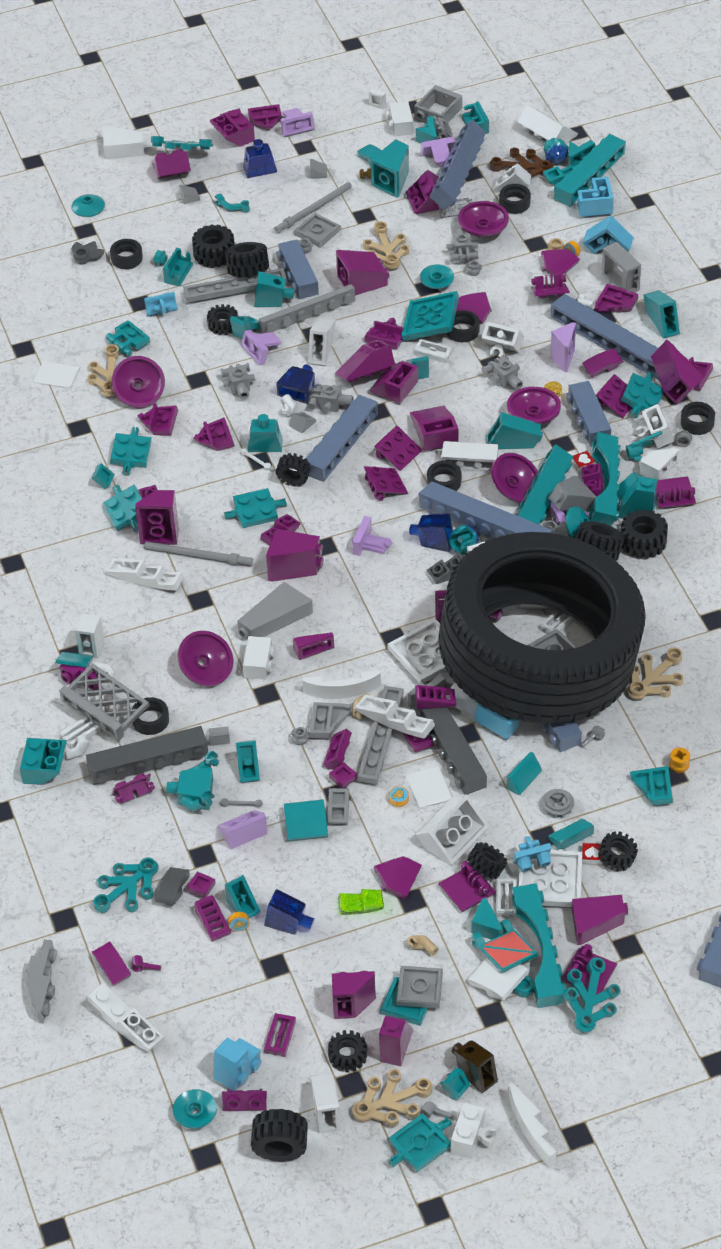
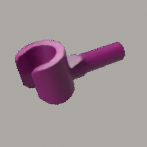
(138, 964)

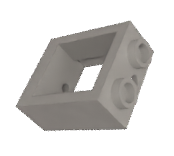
(437, 95)
(617, 255)

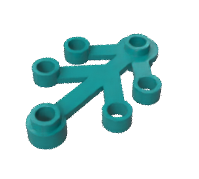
(204, 144)
(127, 883)
(589, 996)

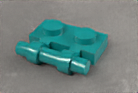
(131, 335)

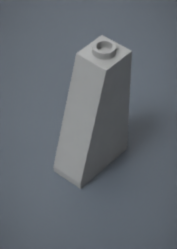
(275, 612)

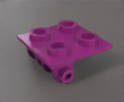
(557, 289)
(612, 394)
(397, 448)
(384, 481)
(675, 492)
(466, 887)
(580, 961)

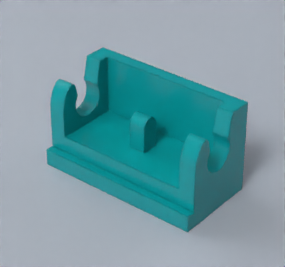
(477, 114)
(177, 268)

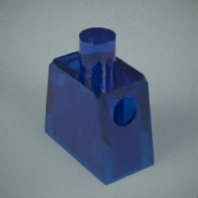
(258, 160)
(297, 383)
(433, 531)
(287, 913)

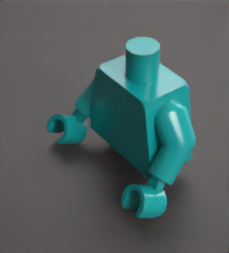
(195, 784)

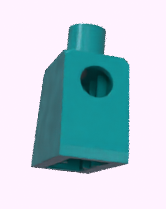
(271, 290)
(264, 435)

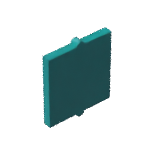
(74, 659)

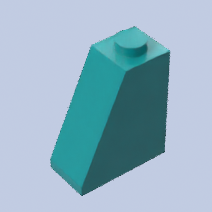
(662, 312)
(514, 433)
(639, 497)

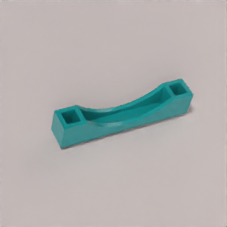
(606, 452)
(528, 907)

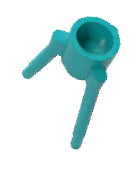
(635, 449)

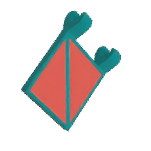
(505, 950)

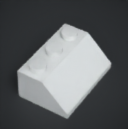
(544, 125)
(453, 829)

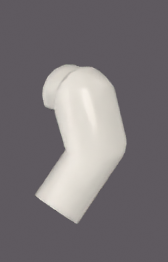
(582, 299)
(290, 405)
(105, 667)
(79, 749)

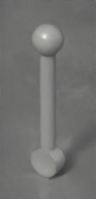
(224, 803)

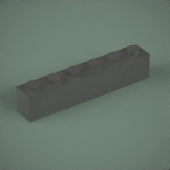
(455, 750)
(147, 755)

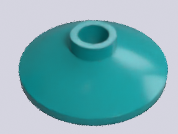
(88, 205)
(436, 276)
(574, 518)
(193, 1101)

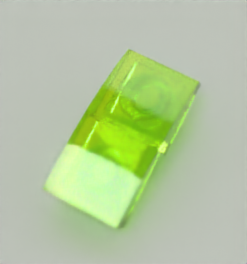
(365, 902)

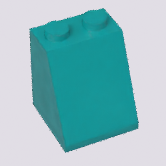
(391, 168)

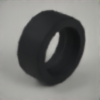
(515, 190)
(126, 245)
(465, 335)
(697, 408)
(445, 467)
(156, 726)

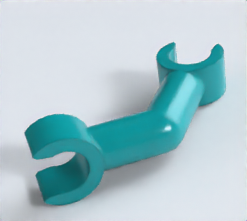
(243, 205)

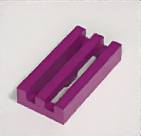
(276, 1050)

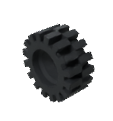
(214, 316)
(294, 462)
(487, 860)
(614, 860)
(347, 1040)

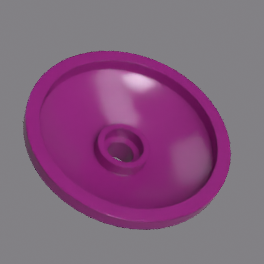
(483, 218)
(142, 371)
(534, 404)
(513, 475)
(209, 649)

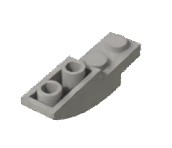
(40, 980)

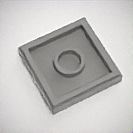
(317, 230)
(420, 987)

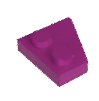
(615, 300)

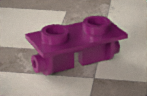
(139, 784)
(244, 1100)

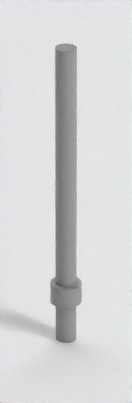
(290, 221)
(232, 558)

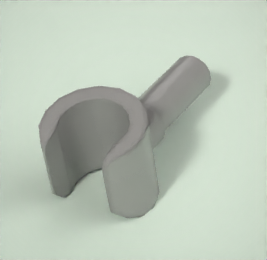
(597, 732)
(430, 1108)

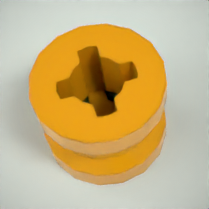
(675, 763)

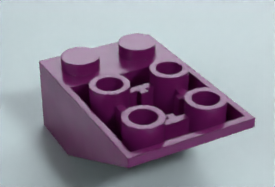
(366, 361)
(675, 372)
(435, 427)

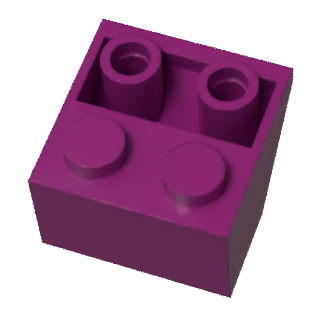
(234, 127)
(171, 164)
(420, 191)
(396, 382)
(352, 993)

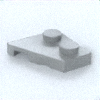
(327, 718)

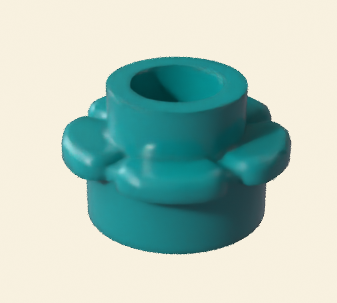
(160, 257)

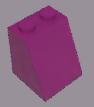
(361, 270)
(293, 555)

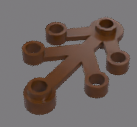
(539, 166)

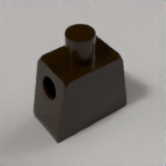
(476, 1064)

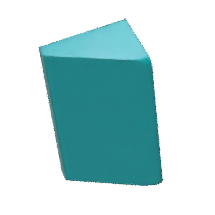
(523, 774)
(572, 834)

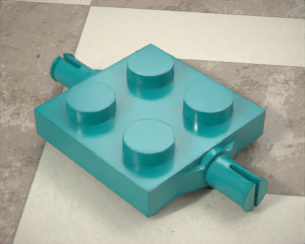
(641, 393)
(130, 450)
(122, 507)
(255, 508)
(420, 1142)

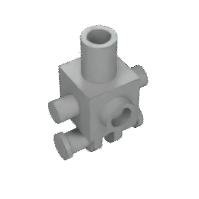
(462, 247)
(504, 372)
(238, 379)
(328, 398)

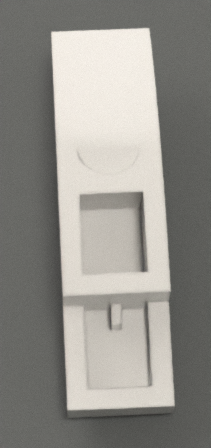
(123, 1019)

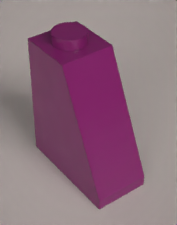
(597, 916)
(394, 1040)

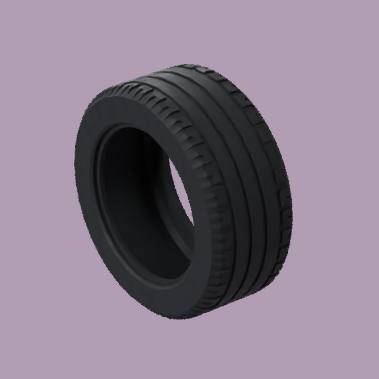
(528, 680)

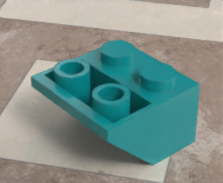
(41, 760)

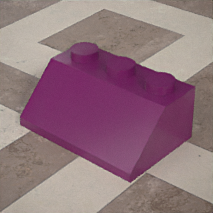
(158, 518)

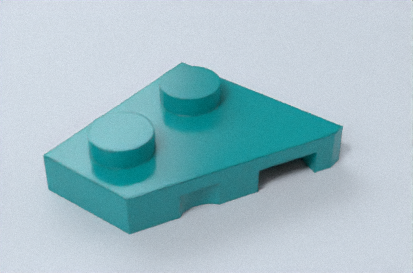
(654, 784)

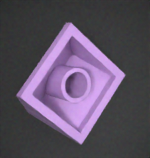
(563, 345)
(244, 828)

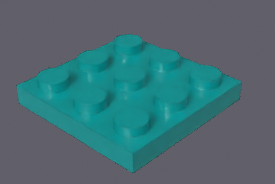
(430, 316)

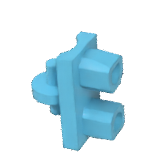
(160, 303)
(524, 857)

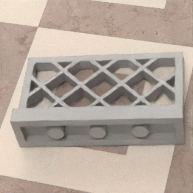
(97, 715)

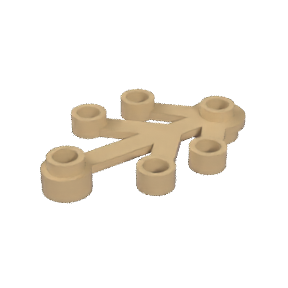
(391, 260)
(112, 354)
(640, 689)
(389, 1100)

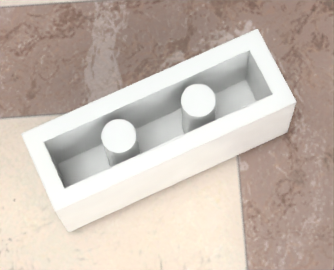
(470, 456)

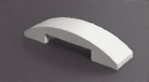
(342, 688)

